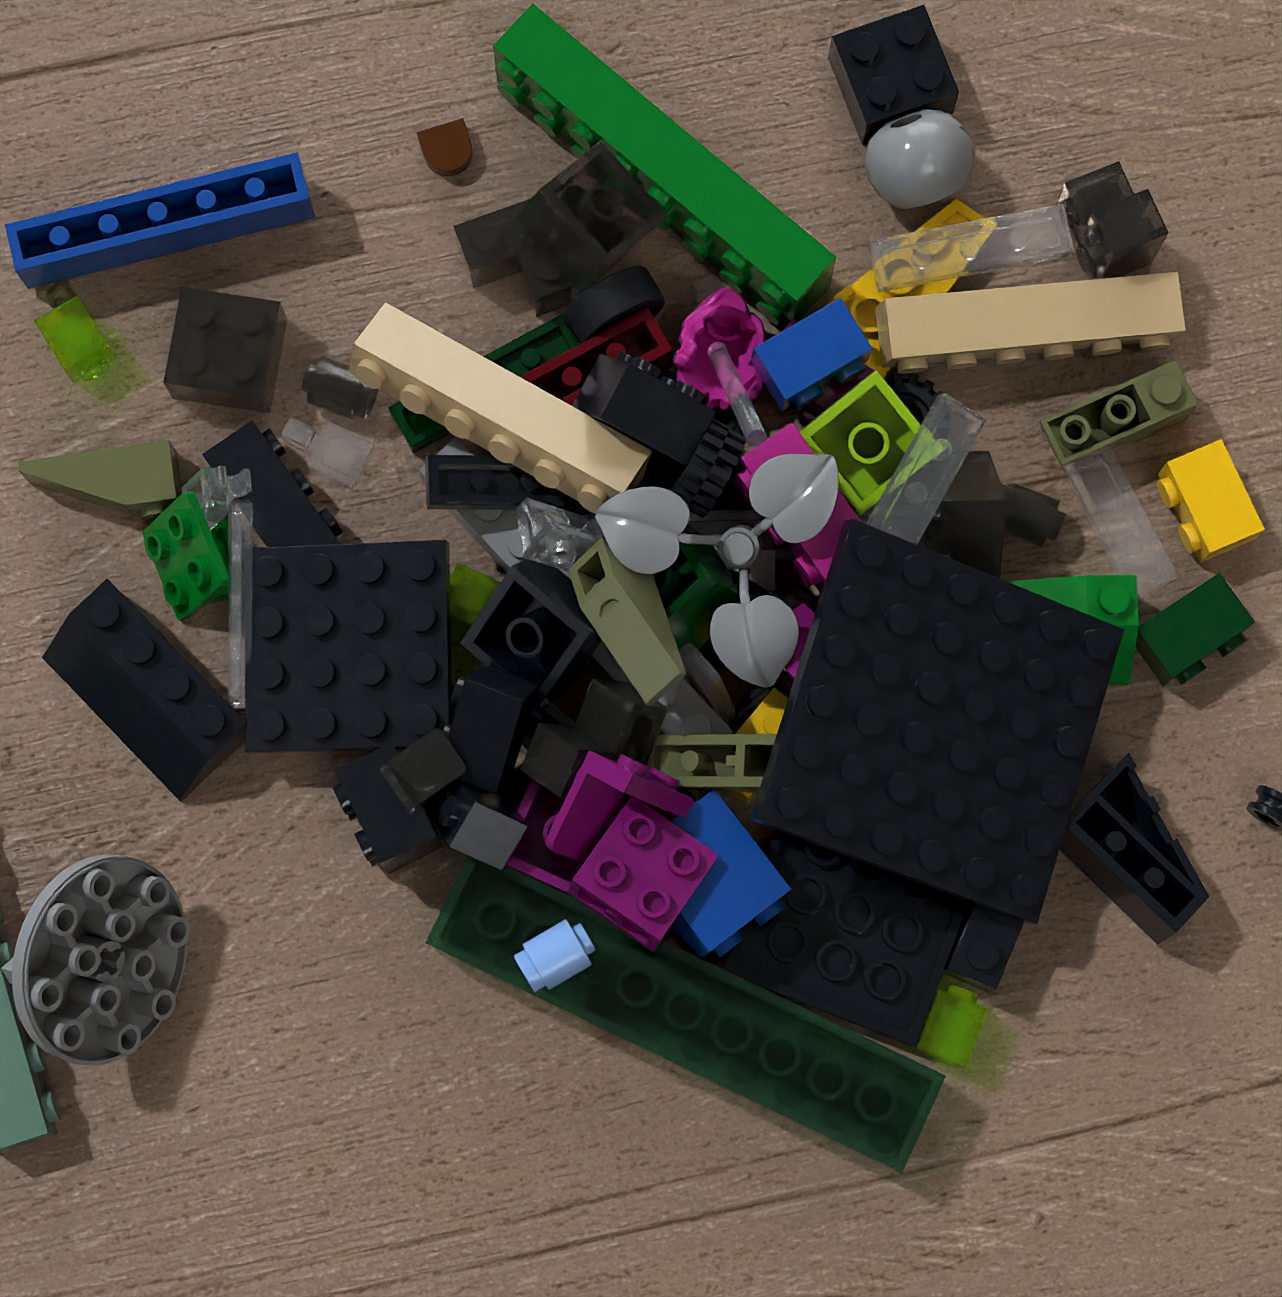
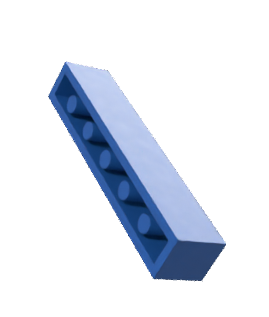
(160, 221)

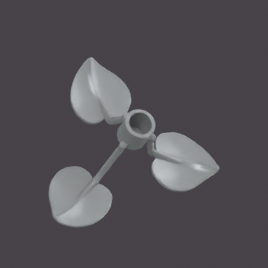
(795, 498)

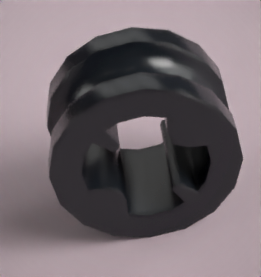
(1267, 807)

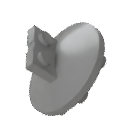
(99, 959)

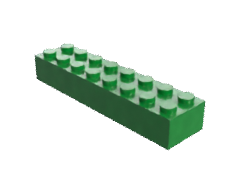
(702, 196)

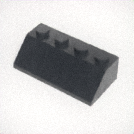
(145, 690)

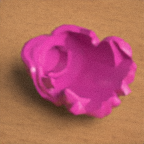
(722, 319)

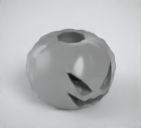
(919, 158)

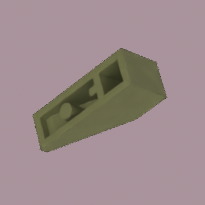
(125, 479)
(714, 760)

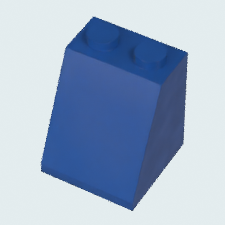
(735, 888)

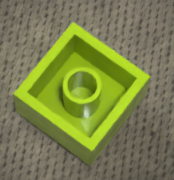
(867, 436)

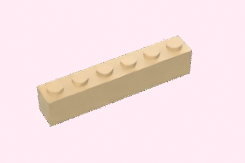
(1030, 321)
(496, 409)

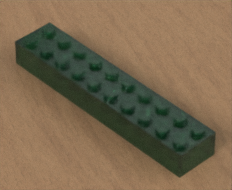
(697, 1017)

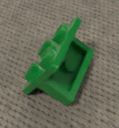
(189, 556)

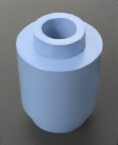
(555, 955)

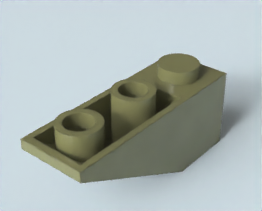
(1121, 414)
(629, 620)

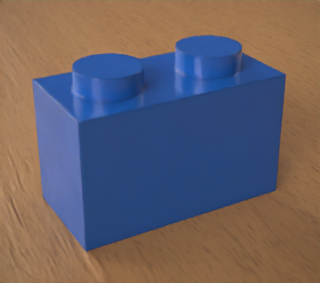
(812, 356)

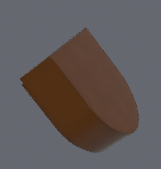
(446, 148)

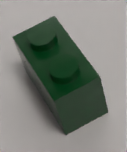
(1193, 629)

